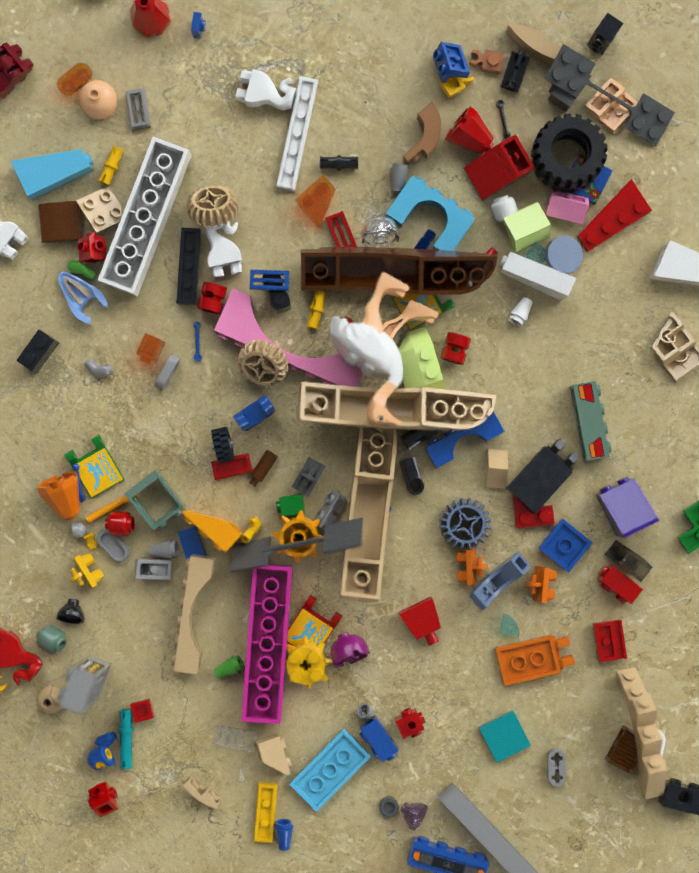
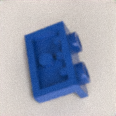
(450, 61)

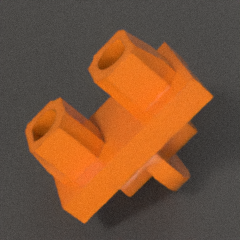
(473, 568)
(539, 584)

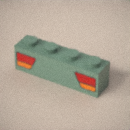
(590, 421)

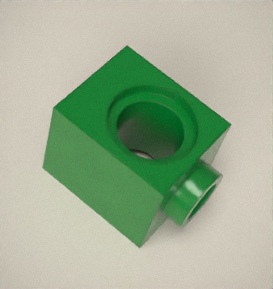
(290, 505)

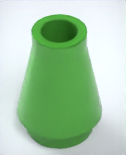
(231, 666)

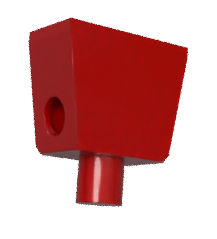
(422, 620)

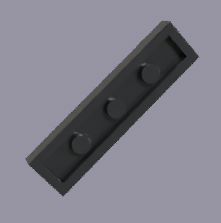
(188, 266)

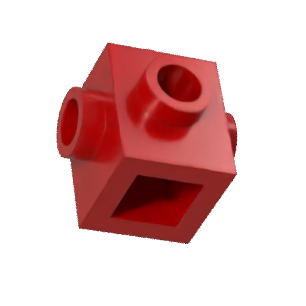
(91, 248)
(407, 729)
(103, 799)

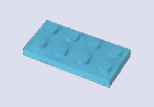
(330, 769)

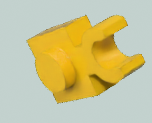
(455, 85)

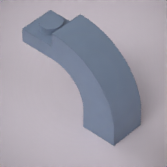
(499, 579)

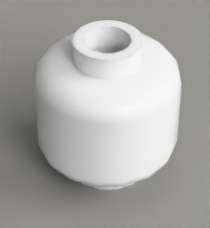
(503, 207)

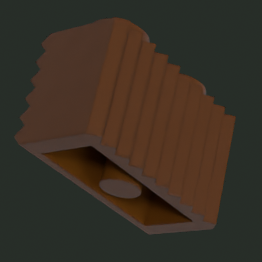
(623, 750)

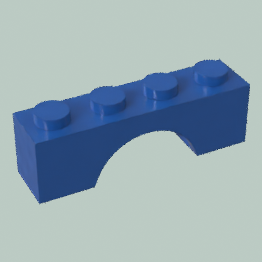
(442, 450)

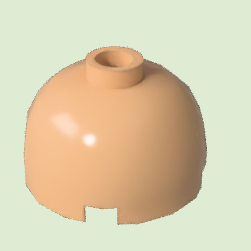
(98, 100)

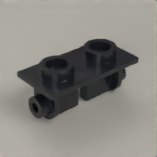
(515, 71)

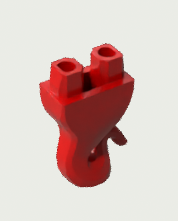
(13, 655)

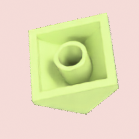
(527, 226)

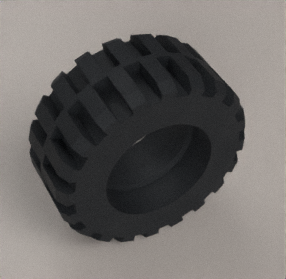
(574, 129)

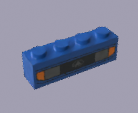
(444, 859)

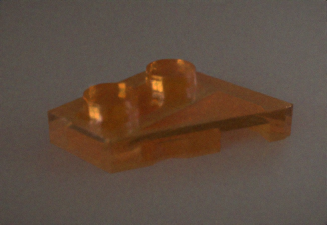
(316, 199)

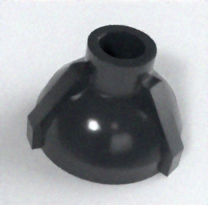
(71, 612)

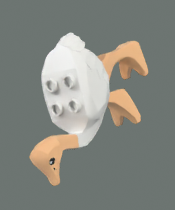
(371, 344)

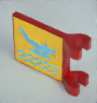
(311, 625)

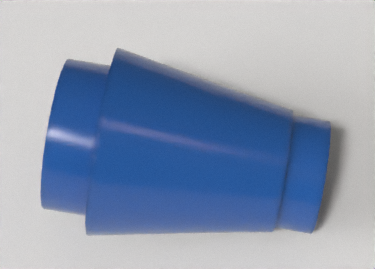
(283, 833)

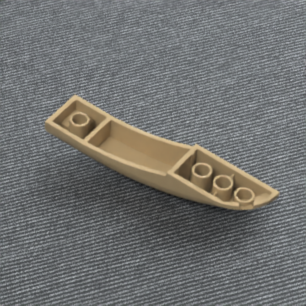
(413, 407)
(371, 501)

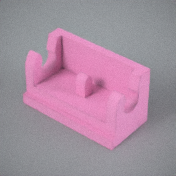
(567, 206)

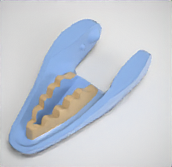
(78, 294)

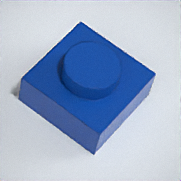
(198, 25)

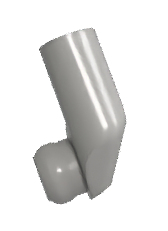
(98, 371)

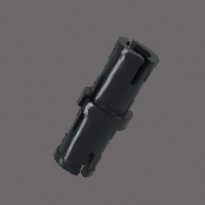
(338, 162)

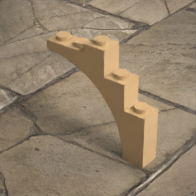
(647, 737)

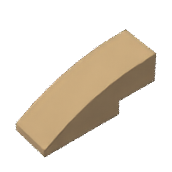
(533, 42)

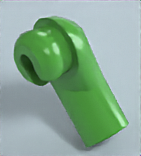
(80, 268)

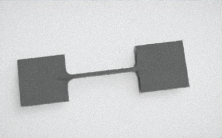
(572, 71)
(336, 538)

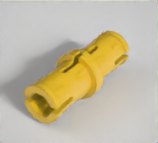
(111, 165)
(316, 309)

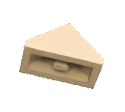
(496, 468)

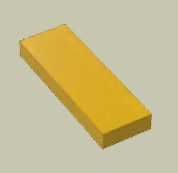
(265, 812)

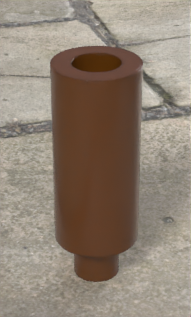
(263, 467)

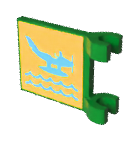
(428, 300)
(96, 468)

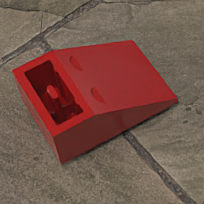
(499, 167)

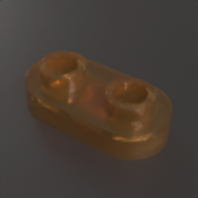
(73, 77)

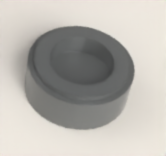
(388, 806)

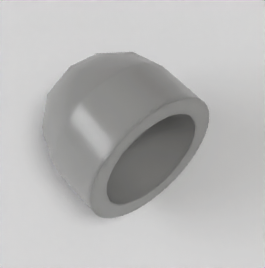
(78, 530)
(360, 712)

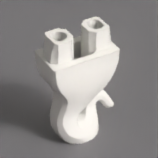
(262, 91)
(8, 235)
(223, 251)

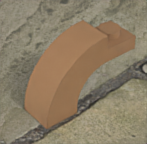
(431, 124)

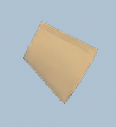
(676, 349)

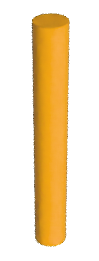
(109, 508)

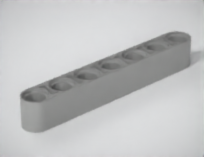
(484, 831)

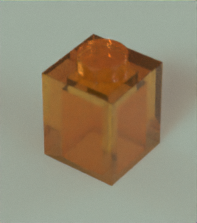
(150, 348)

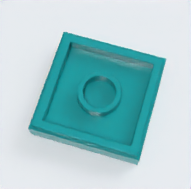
(504, 736)

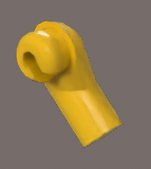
(255, 525)

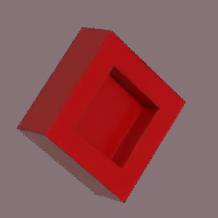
(142, 710)

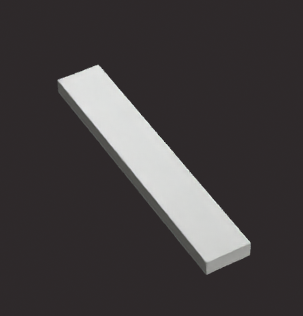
(297, 133)

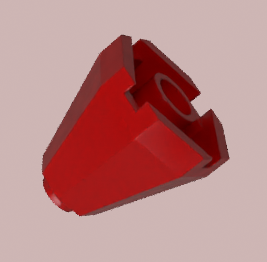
(150, 16)
(470, 132)

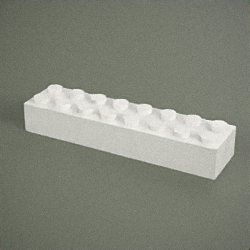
(145, 216)

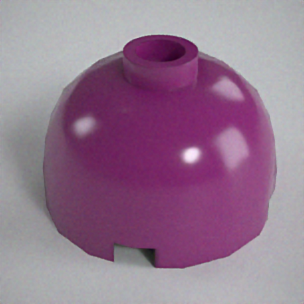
(348, 649)

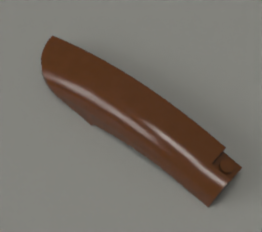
(361, 266)

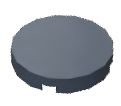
(564, 254)

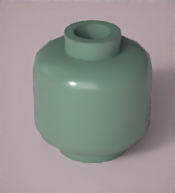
(51, 639)

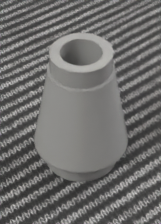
(398, 176)
(165, 549)

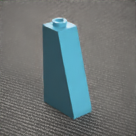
(51, 171)

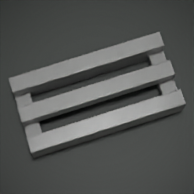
(140, 124)

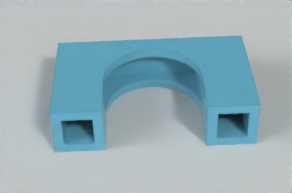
(416, 194)

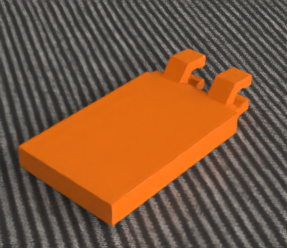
(532, 659)

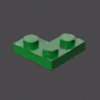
(690, 538)

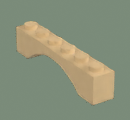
(188, 653)

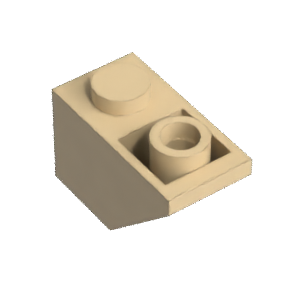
(272, 753)

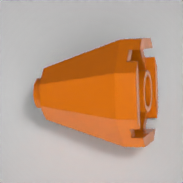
(62, 494)

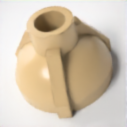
(51, 693)

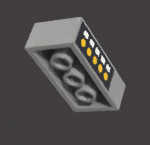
(84, 684)

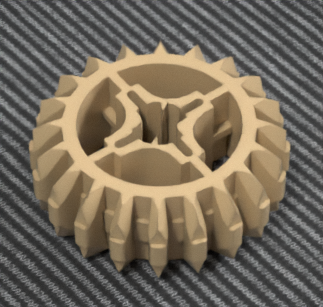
(212, 206)
(263, 363)

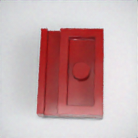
(609, 640)

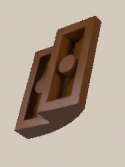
(59, 221)

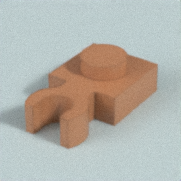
(490, 61)

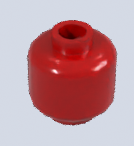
(120, 524)

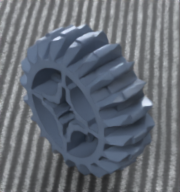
(480, 516)

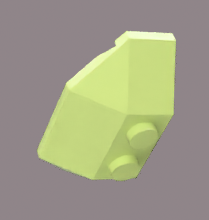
(420, 361)

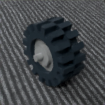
(222, 444)

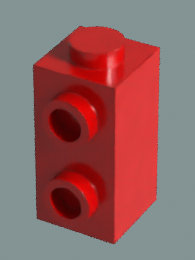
(619, 583)

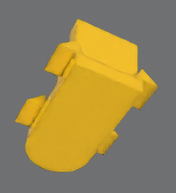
(92, 544)

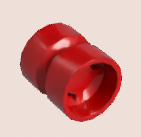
(209, 304)
(458, 342)

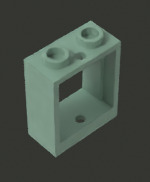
(160, 523)

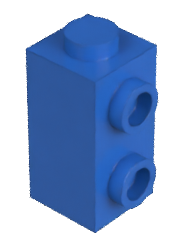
(379, 739)

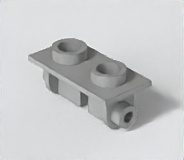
(333, 502)

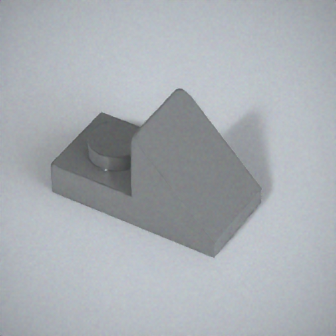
(152, 569)

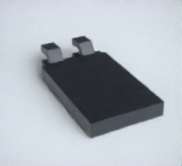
(542, 476)

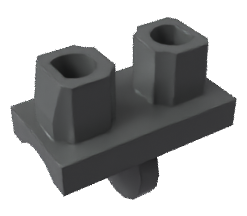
(308, 476)

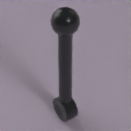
(500, 103)

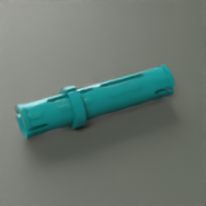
(125, 738)

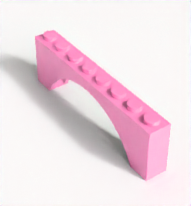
(240, 325)

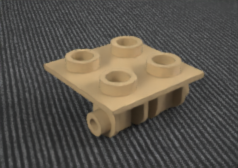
(101, 209)

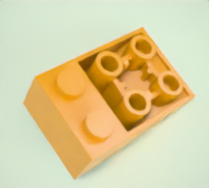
(218, 529)

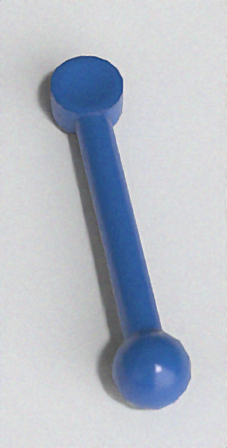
(197, 356)
(75, 467)

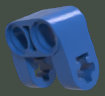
(254, 413)

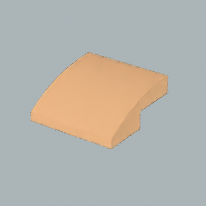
(608, 111)

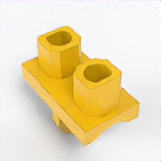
(90, 578)

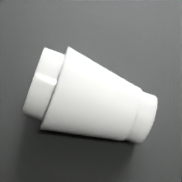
(520, 313)

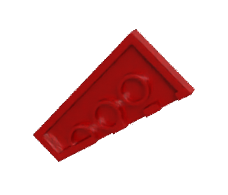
(617, 215)

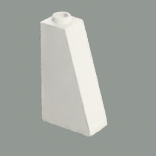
(677, 265)
(537, 276)

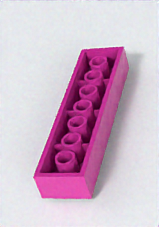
(267, 644)

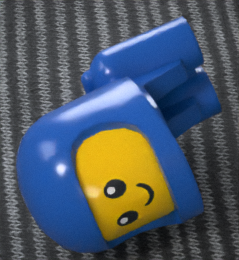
(102, 755)

